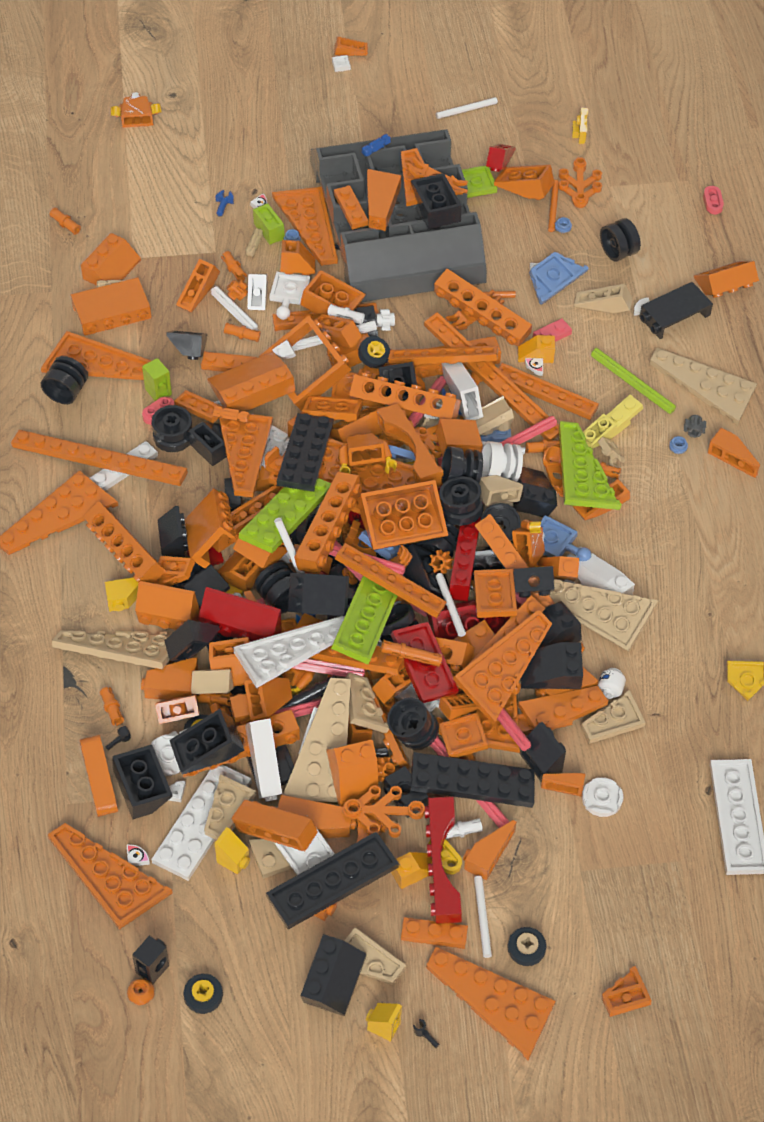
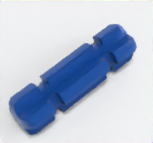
(376, 145)

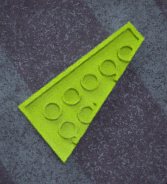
(582, 474)

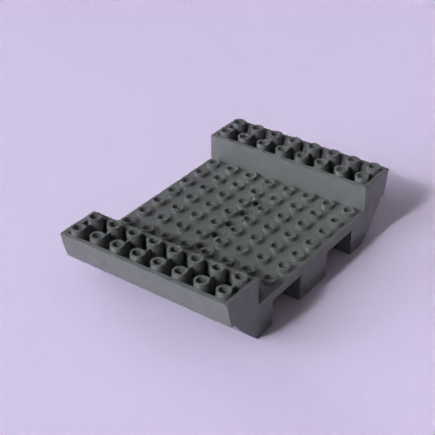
(407, 254)

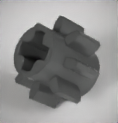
(694, 426)

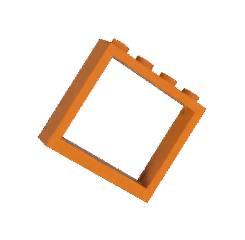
(329, 378)

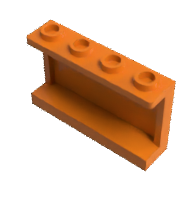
(111, 306)
(207, 525)

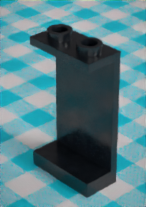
(674, 308)

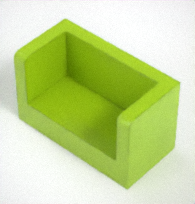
(269, 222)
(157, 379)

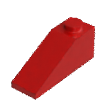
(499, 156)

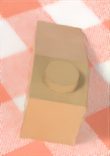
(605, 299)

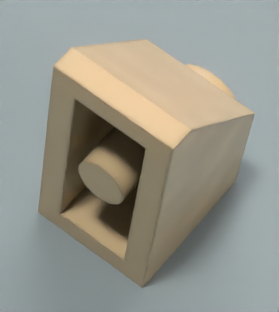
(499, 490)

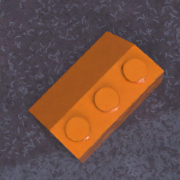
(110, 260)
(727, 278)
(365, 424)
(165, 605)

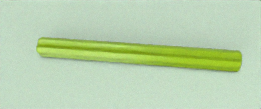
(634, 381)

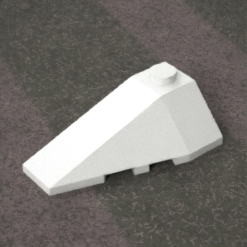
(602, 575)

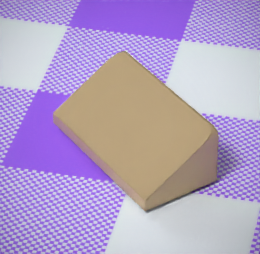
(211, 681)

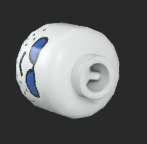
(612, 683)

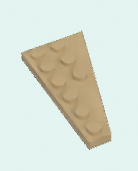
(712, 386)
(606, 612)
(124, 646)
(312, 773)

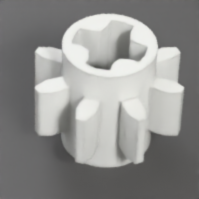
(385, 319)

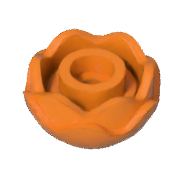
(143, 997)

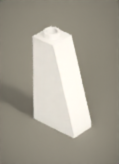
(465, 388)
(264, 758)

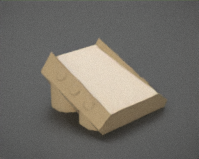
(496, 416)

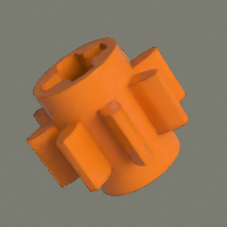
(237, 289)
(436, 563)
(385, 768)

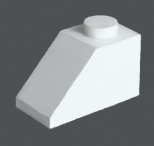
(257, 291)

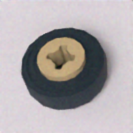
(525, 954)

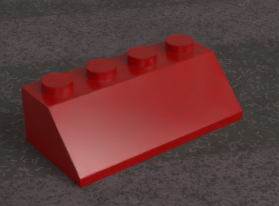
(239, 616)
(444, 627)

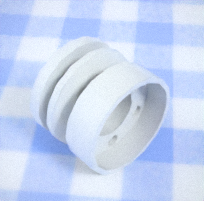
(502, 460)

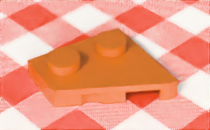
(177, 570)
(626, 994)

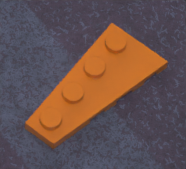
(562, 707)

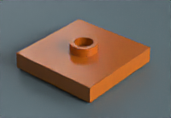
(463, 735)

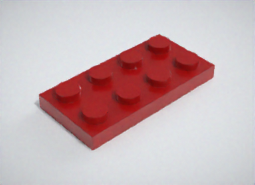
(428, 680)

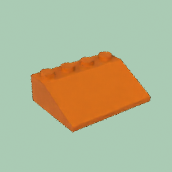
(253, 383)
(402, 515)

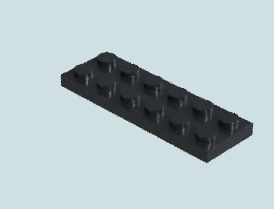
(305, 452)
(472, 780)
(332, 880)

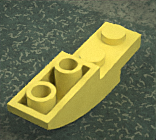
(613, 422)

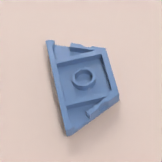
(554, 275)

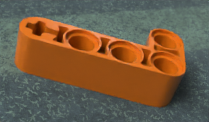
(98, 775)

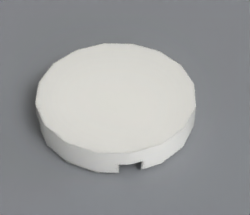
(165, 755)
(602, 797)

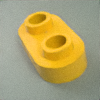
(448, 856)

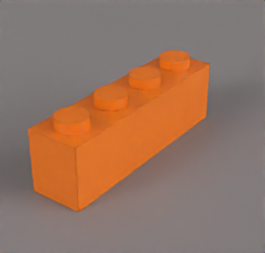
(275, 825)

